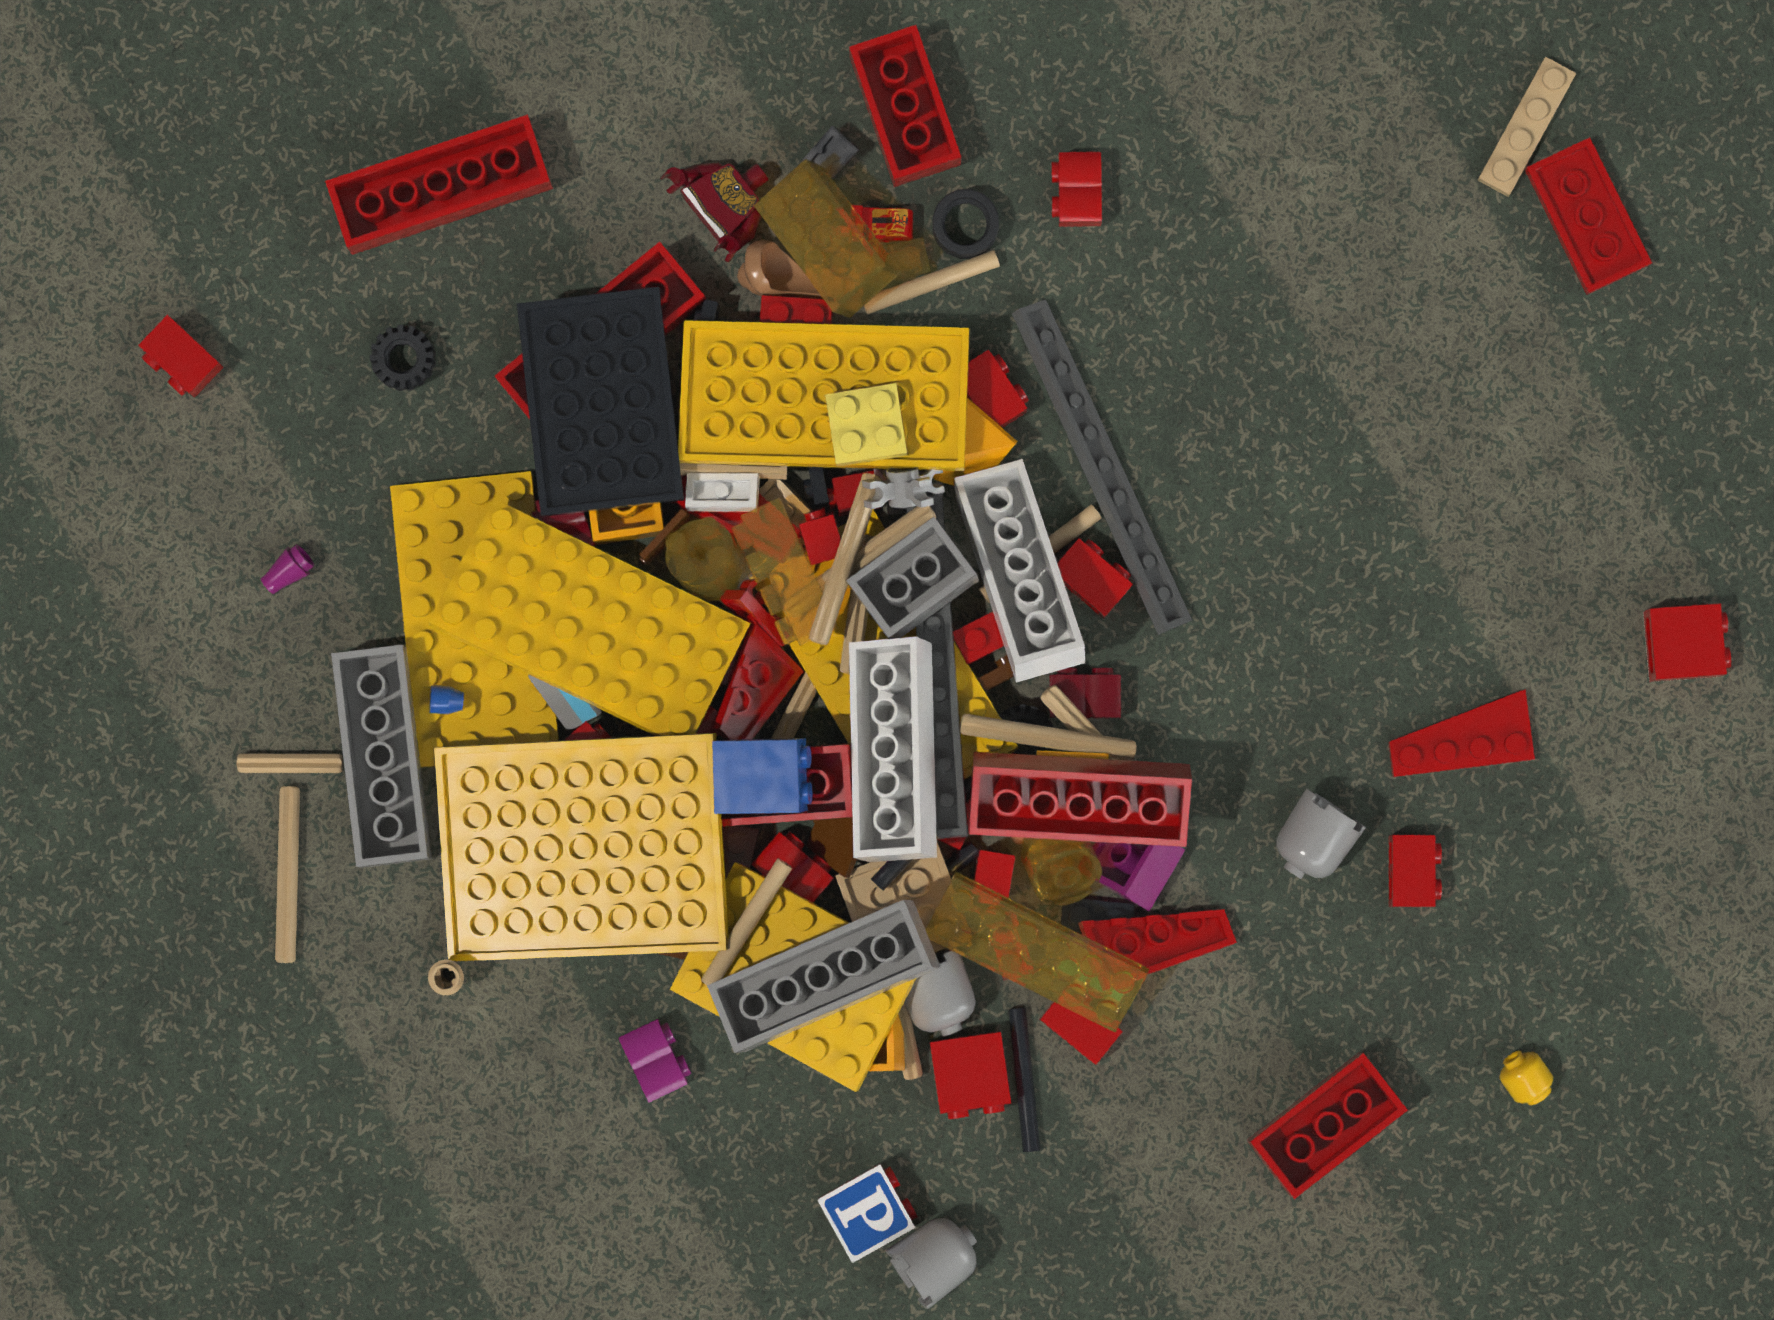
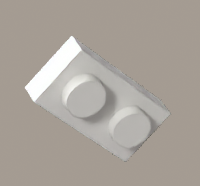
(722, 492)

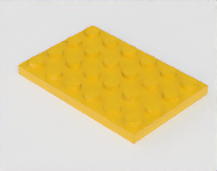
(837, 1045)

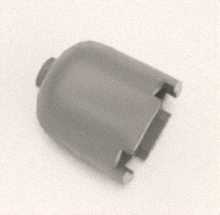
(1316, 836)
(942, 996)
(934, 1259)

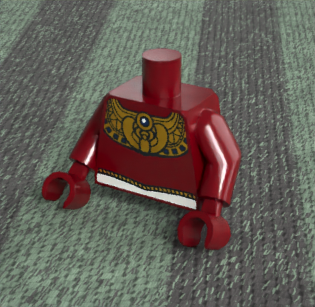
(721, 200)

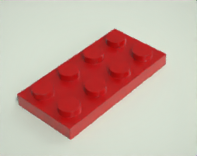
(1588, 216)

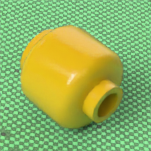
(1526, 1077)

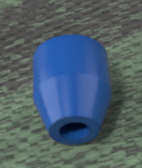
(445, 700)

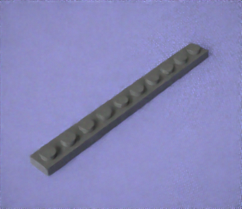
(1101, 466)
(949, 773)

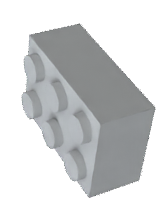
(913, 580)

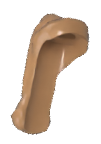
(774, 273)

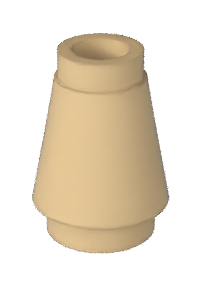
(439, 983)

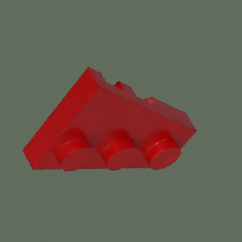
(756, 686)

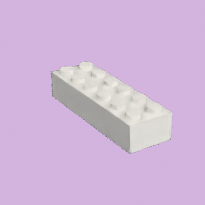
(1019, 570)
(892, 749)

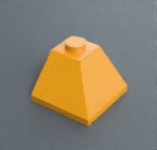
(984, 446)

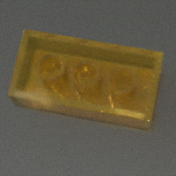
(827, 238)

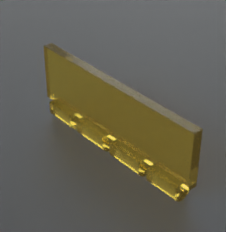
(787, 567)

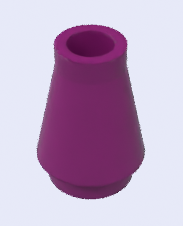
(288, 568)

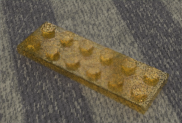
(1035, 952)

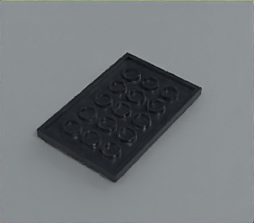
(600, 402)

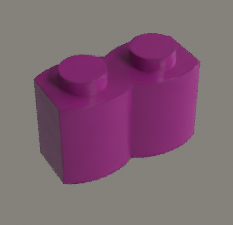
(654, 1059)

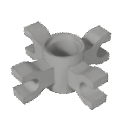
(902, 488)

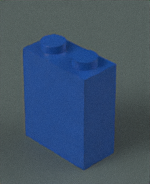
(761, 776)

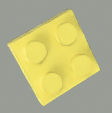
(866, 425)

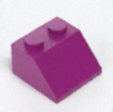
(1136, 870)

